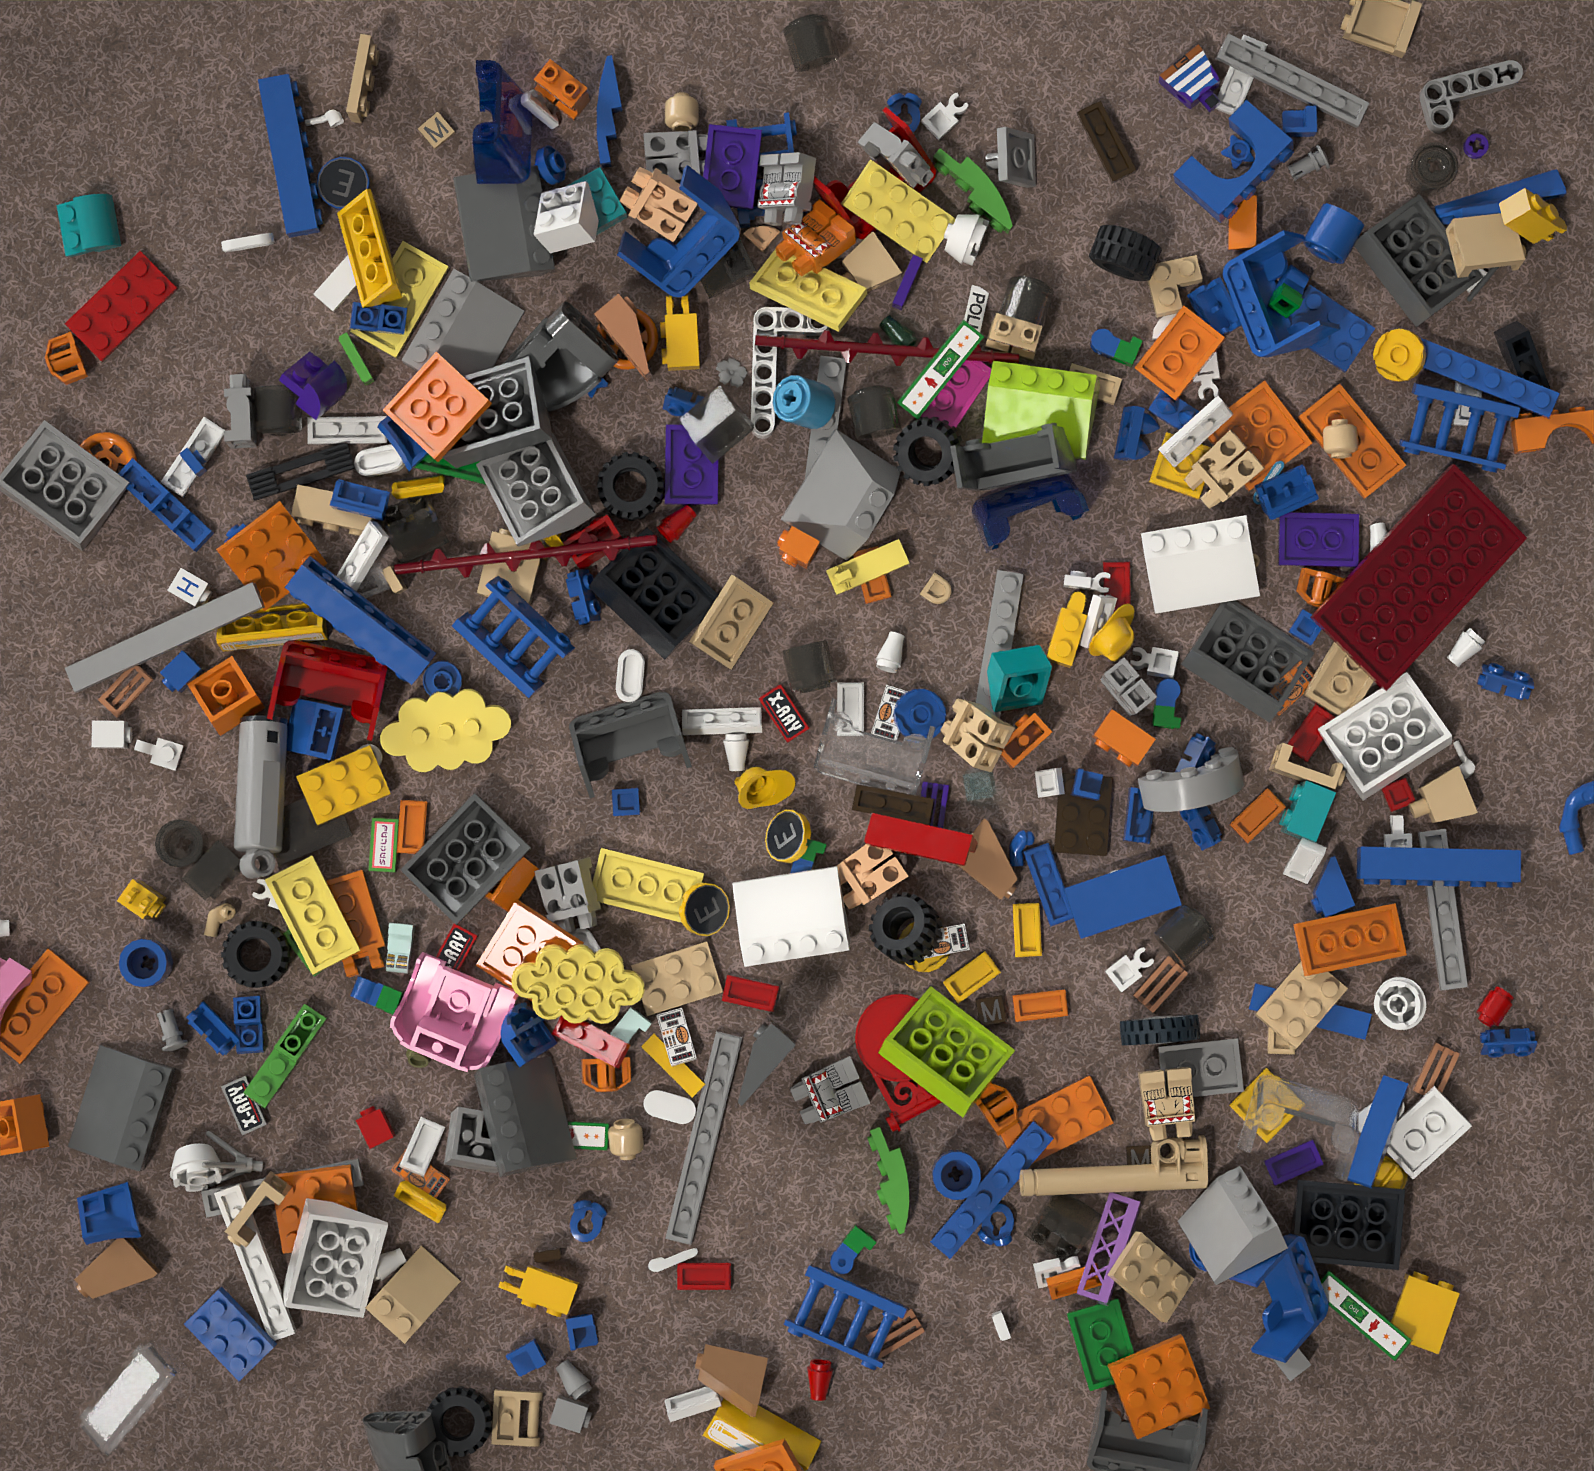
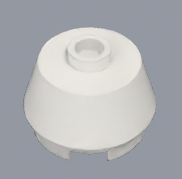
(965, 237)
(1400, 1003)
(188, 1168)

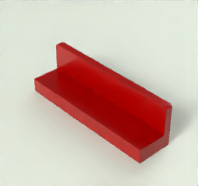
(919, 839)

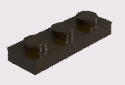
(1106, 142)
(893, 804)

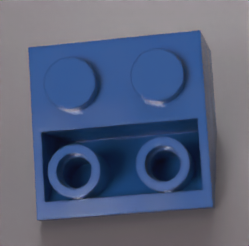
(315, 729)

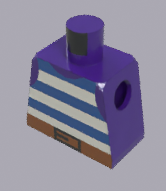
(1192, 80)

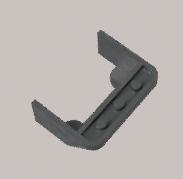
(1013, 460)
(625, 732)
(1117, 1449)

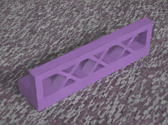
(1125, 1232)

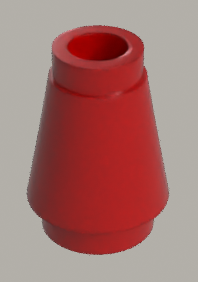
(676, 523)
(819, 1378)

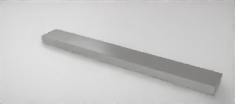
(164, 637)
(703, 1138)

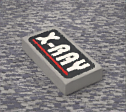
(245, 1111)

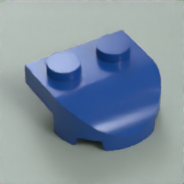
(525, 1034)

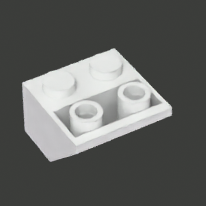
(566, 218)

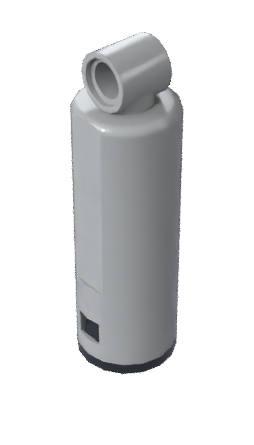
(260, 792)

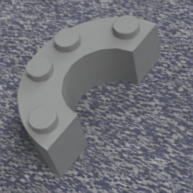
(1193, 786)

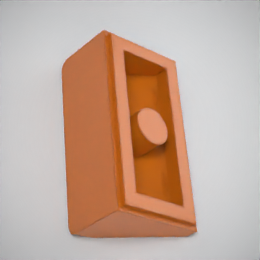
(1243, 226)

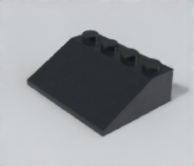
(655, 594)
(1350, 1223)

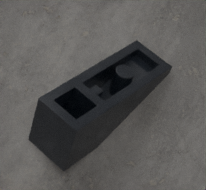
(1520, 353)

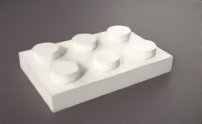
(1426, 1132)

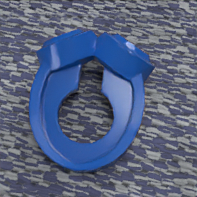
(913, 103)
(580, 1209)
(1004, 1237)

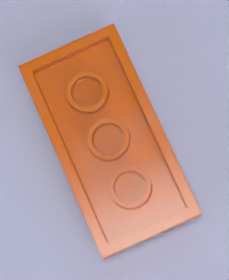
(1374, 459)
(1350, 939)
(39, 1005)
(1065, 1115)

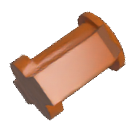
(65, 359)
(1321, 586)
(605, 1074)
(998, 1107)

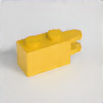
(1531, 216)
(681, 337)
(1067, 631)
(142, 900)
(542, 1289)

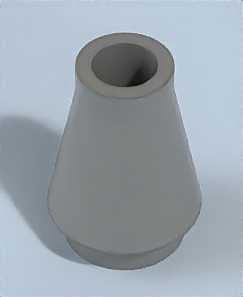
(573, 1380)

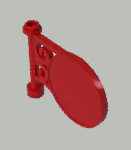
(871, 1031)

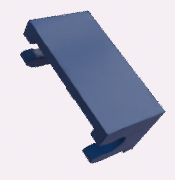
(1215, 307)
(1286, 492)
(360, 499)
(1137, 819)

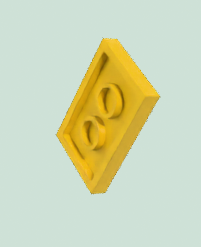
(343, 785)

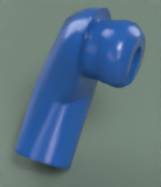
(1017, 845)

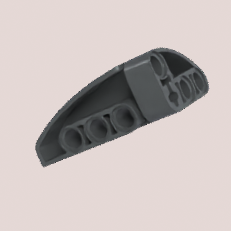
(566, 356)
(405, 1441)

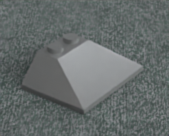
(843, 496)

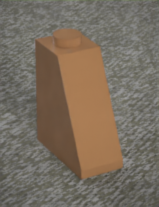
(989, 863)
(115, 1269)
(733, 1376)

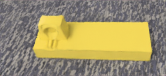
(867, 567)

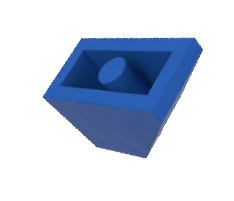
(1331, 890)

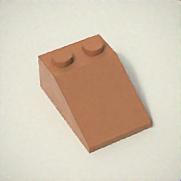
(621, 325)

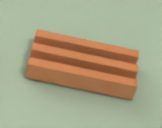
(110, 706)
(1175, 967)
(1445, 1051)
(915, 1322)

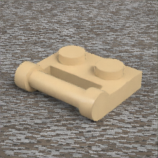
(507, 1417)

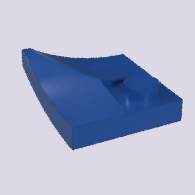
(406, 447)
(108, 1214)

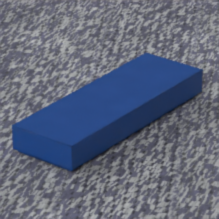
(1048, 884)

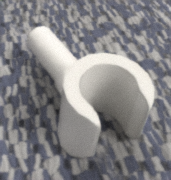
(332, 116)
(1467, 767)

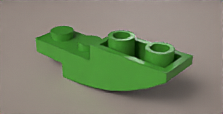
(984, 196)
(285, 1056)
(894, 1190)

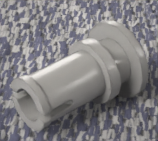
(1309, 163)
(170, 1030)

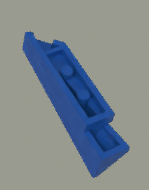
(1546, 185)

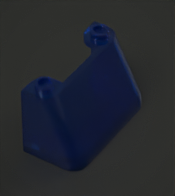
(503, 145)
(992, 511)

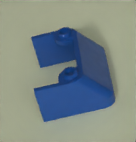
(683, 265)
(1251, 285)
(1296, 1298)

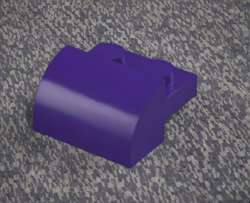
(316, 384)

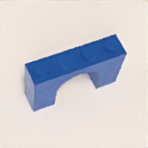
(1223, 195)

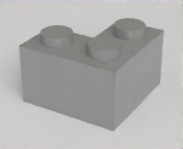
(464, 1142)

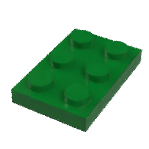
(1100, 1340)

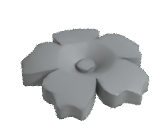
(731, 372)

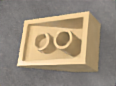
(412, 1294)

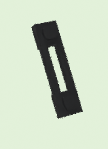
(263, 482)

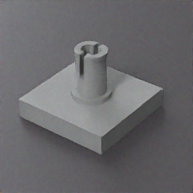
(1014, 157)

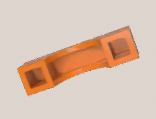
(1532, 432)

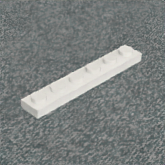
(257, 1268)

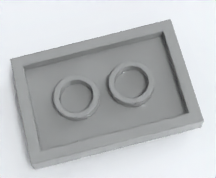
(1212, 1063)

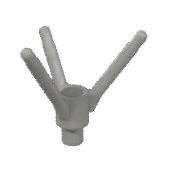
(242, 1163)

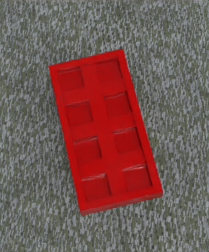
(121, 306)

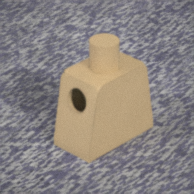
(870, 264)
(1444, 798)

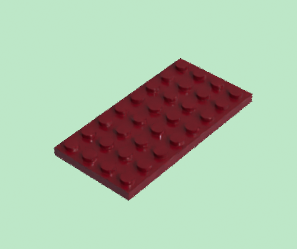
(1418, 577)

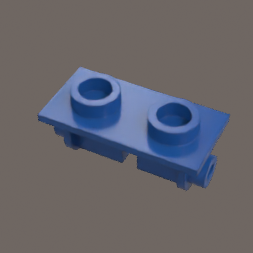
(678, 401)
(588, 607)
(1496, 676)
(1199, 751)
(1203, 833)
(208, 1022)
(1520, 1043)

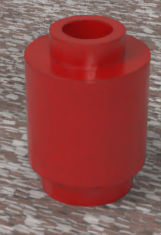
(1494, 1007)

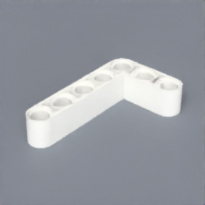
(769, 359)

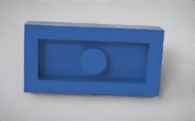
(1172, 412)
(1133, 423)

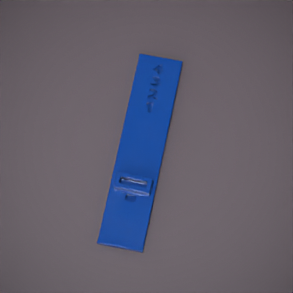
(1338, 1019)

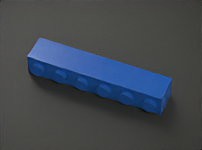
(289, 155)
(360, 620)
(1438, 864)

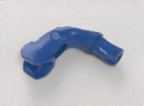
(1569, 823)

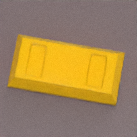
(418, 487)
(1027, 930)
(971, 977)
(420, 1201)

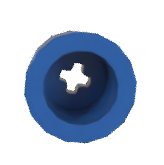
(1333, 234)
(133, 957)
(967, 1182)

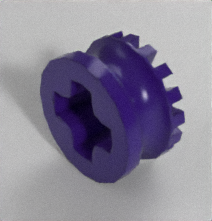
(1483, 143)

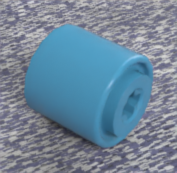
(803, 402)

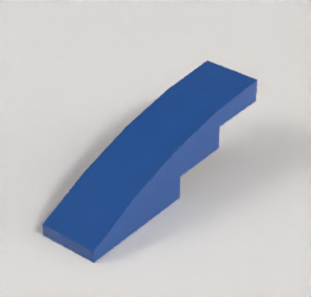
(608, 103)
(165, 505)
(1377, 1131)

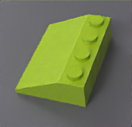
(1031, 396)
(946, 1051)

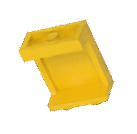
(1425, 1311)

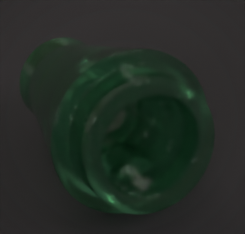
(897, 332)

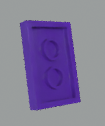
(733, 163)
(688, 472)
(1318, 540)

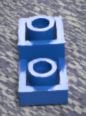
(378, 318)
(248, 1024)

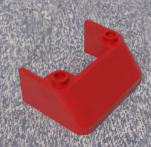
(836, 191)
(331, 677)

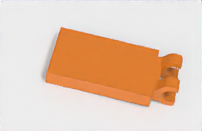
(359, 912)

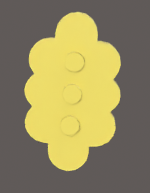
(445, 730)
(577, 983)

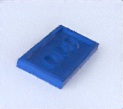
(1122, 896)

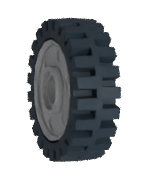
(1160, 1029)

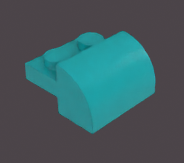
(88, 224)

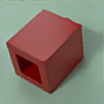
(375, 1126)

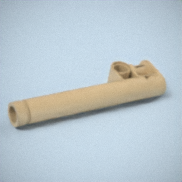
(1174, 1172)

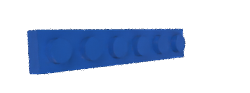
(1489, 379)
(991, 1189)

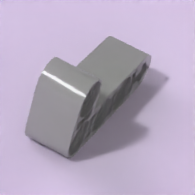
(1472, 89)

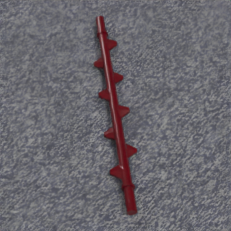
(874, 346)
(536, 551)

